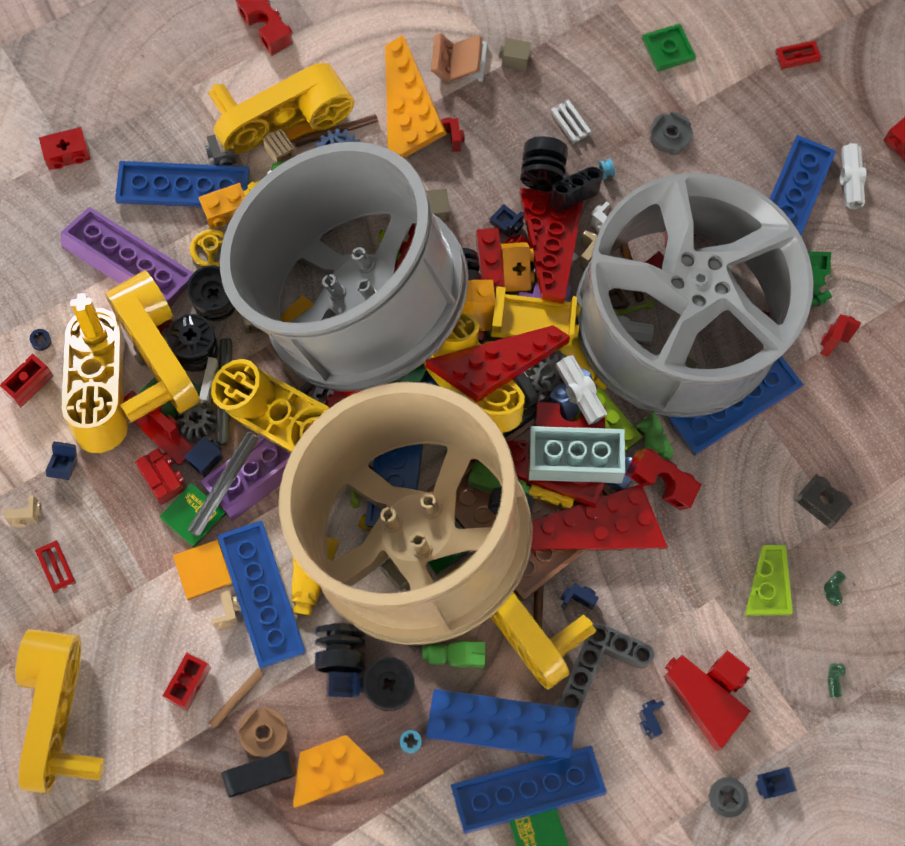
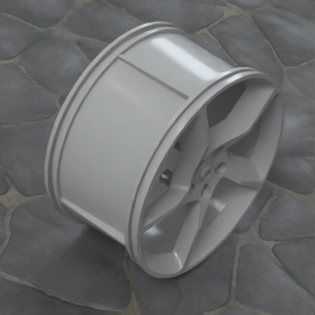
(695, 286)
(367, 318)

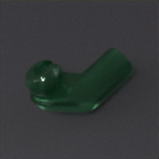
(832, 589)
(835, 670)

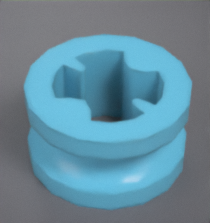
(607, 168)
(417, 737)

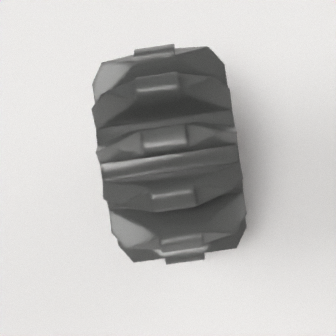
(205, 423)

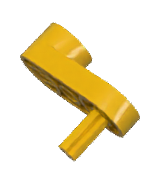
(309, 94)
(140, 311)
(94, 400)
(266, 403)
(504, 404)
(536, 650)
(51, 667)

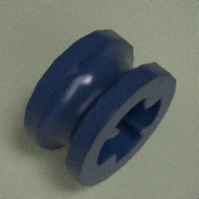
(40, 332)

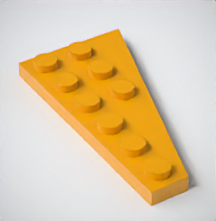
(410, 109)

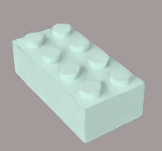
(576, 454)

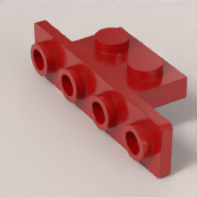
(163, 432)

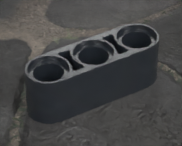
(576, 188)
(258, 774)

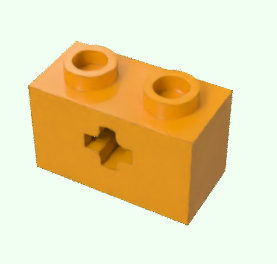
(511, 255)

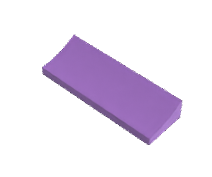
(122, 253)
(254, 481)

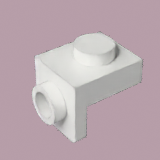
(599, 216)

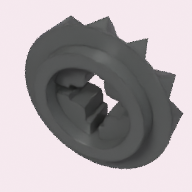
(739, 796)

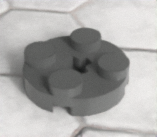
(669, 143)

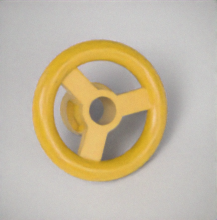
(204, 240)

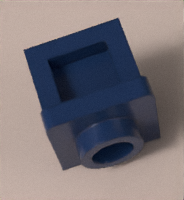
(507, 220)
(62, 461)
(584, 596)
(344, 684)
(649, 722)
(776, 783)

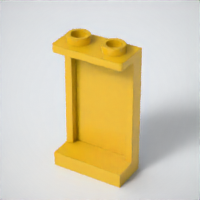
(524, 314)

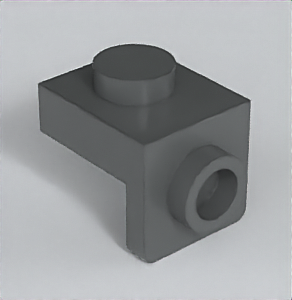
(220, 158)

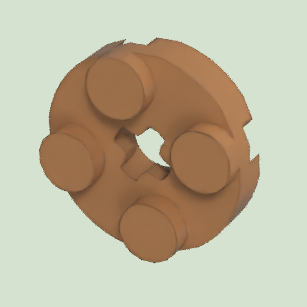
(260, 719)

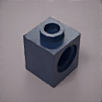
(204, 456)

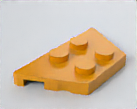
(332, 769)

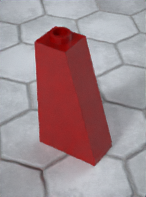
(707, 702)

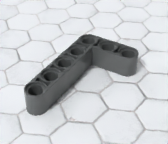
(597, 649)

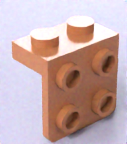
(457, 59)

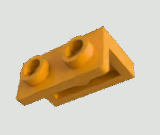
(221, 205)

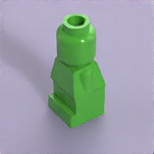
(484, 480)
(459, 654)

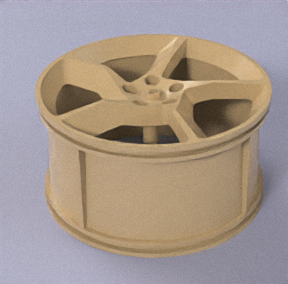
(412, 522)

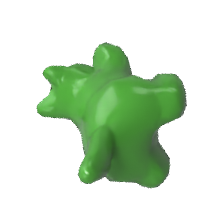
(654, 436)

